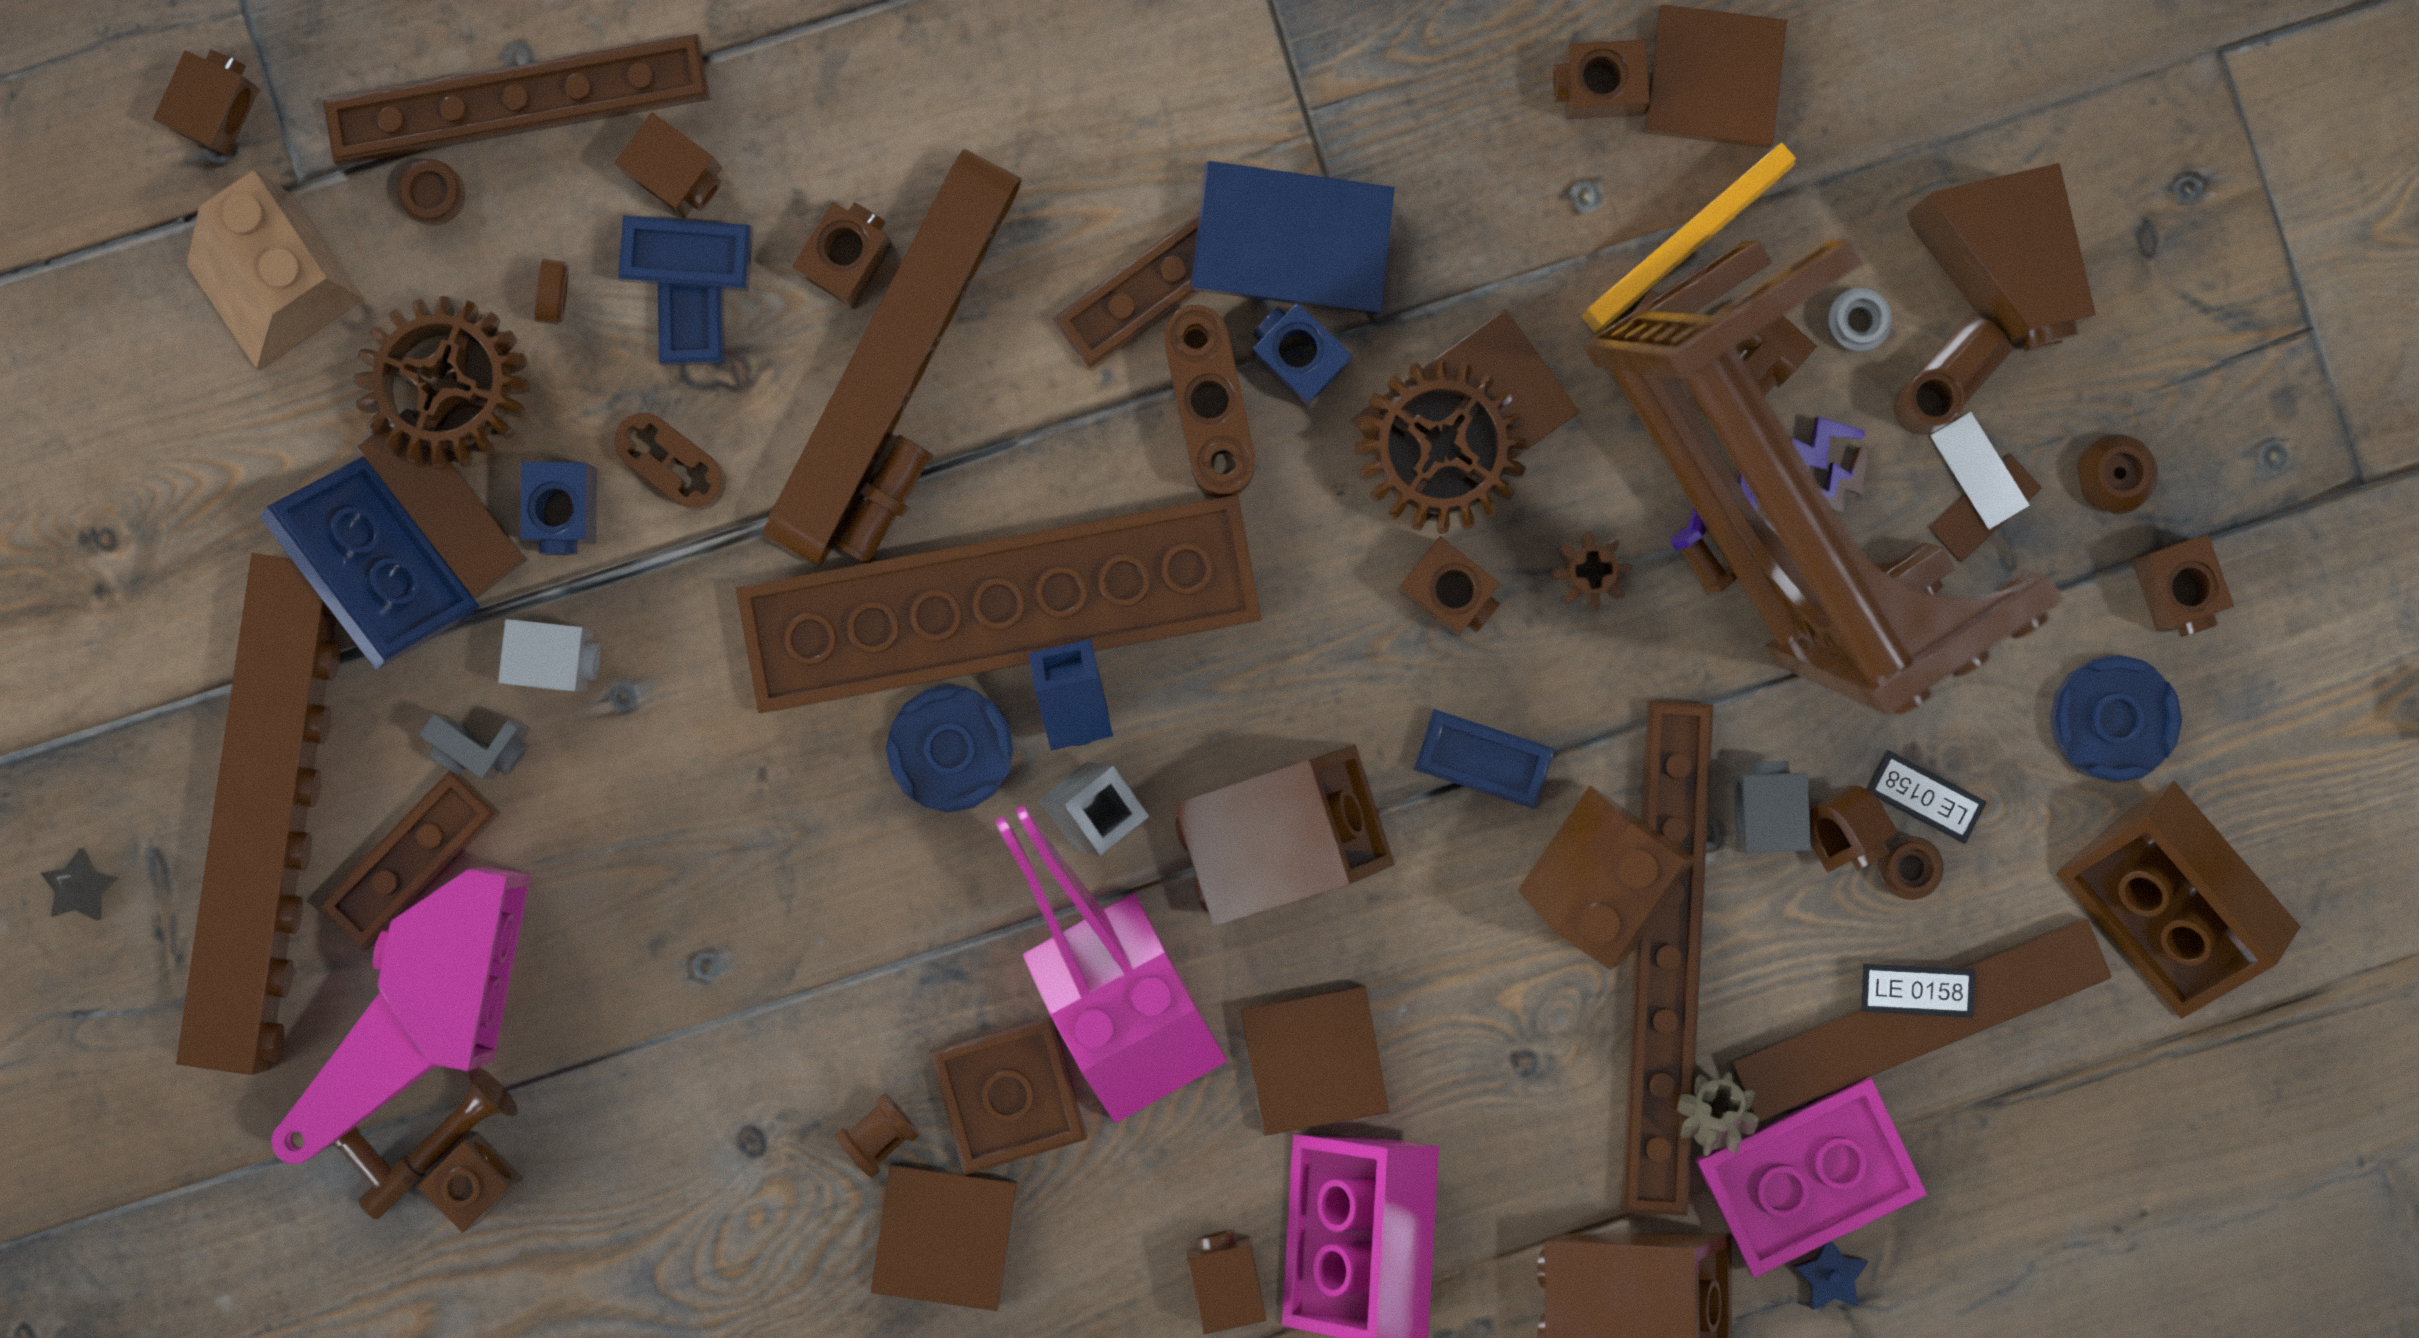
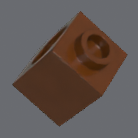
(1623, 60)
(207, 100)
(670, 166)
(851, 280)
(2198, 560)
(1422, 581)
(470, 1182)
(1225, 1282)

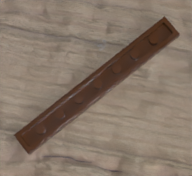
(1668, 965)

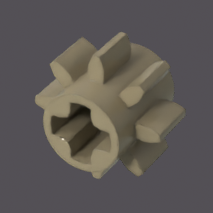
(1722, 1096)

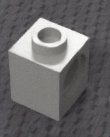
(548, 656)

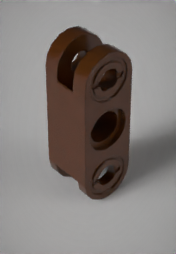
(1215, 368)

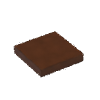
(1715, 76)
(1314, 1060)
(1008, 1095)
(944, 1237)

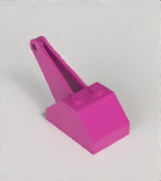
(1114, 991)
(437, 1004)

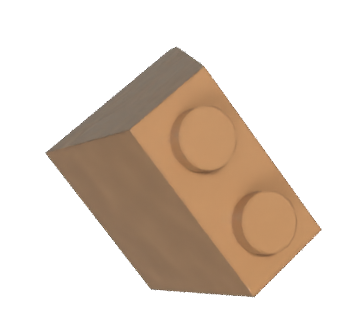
(267, 268)

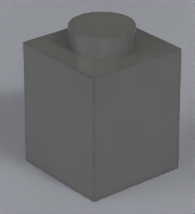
(1094, 808)

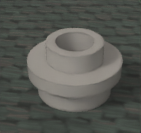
(1873, 306)

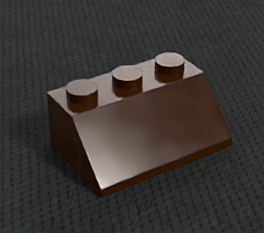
(2179, 901)

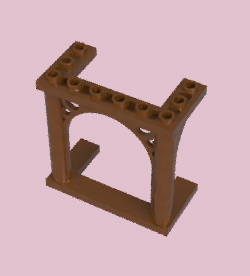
(1831, 610)

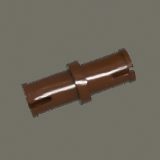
(884, 499)

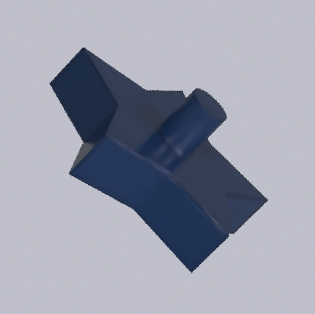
(1831, 1276)

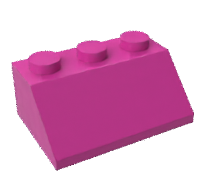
(1360, 1236)

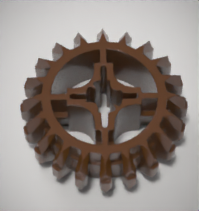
(450, 353)
(1466, 462)

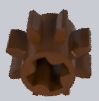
(1601, 557)

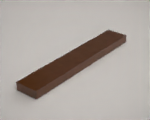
(516, 99)
(1872, 1042)

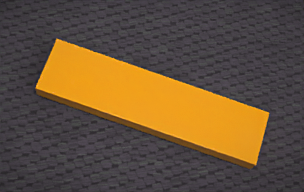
(1689, 238)

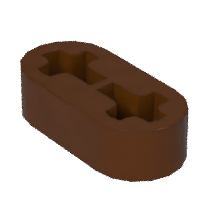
(661, 473)

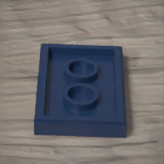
(1292, 238)
(369, 562)

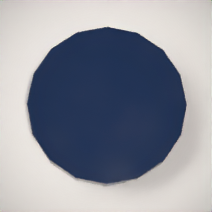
(2115, 718)
(950, 748)

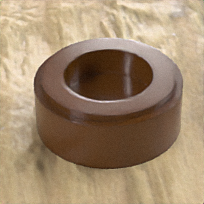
(431, 192)
(551, 292)

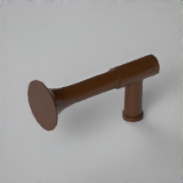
(389, 1184)

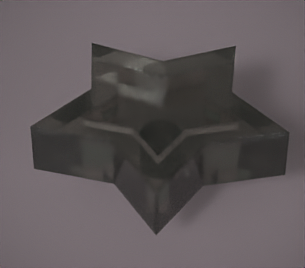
(78, 887)

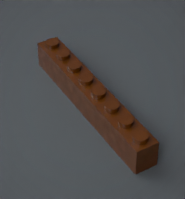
(260, 823)

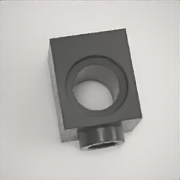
(1772, 809)

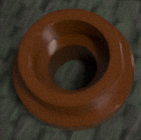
(1930, 868)

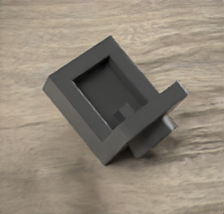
(461, 749)

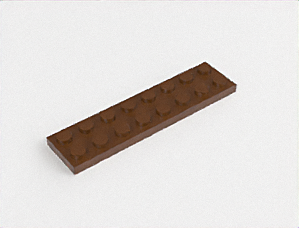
(996, 603)

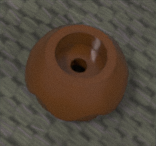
(2097, 473)

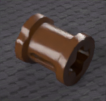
(877, 1135)

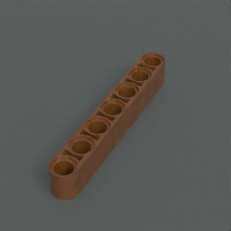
(892, 357)

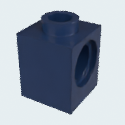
(1303, 382)
(545, 480)
(1070, 694)

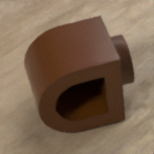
(1850, 828)

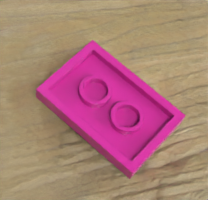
(1811, 1177)

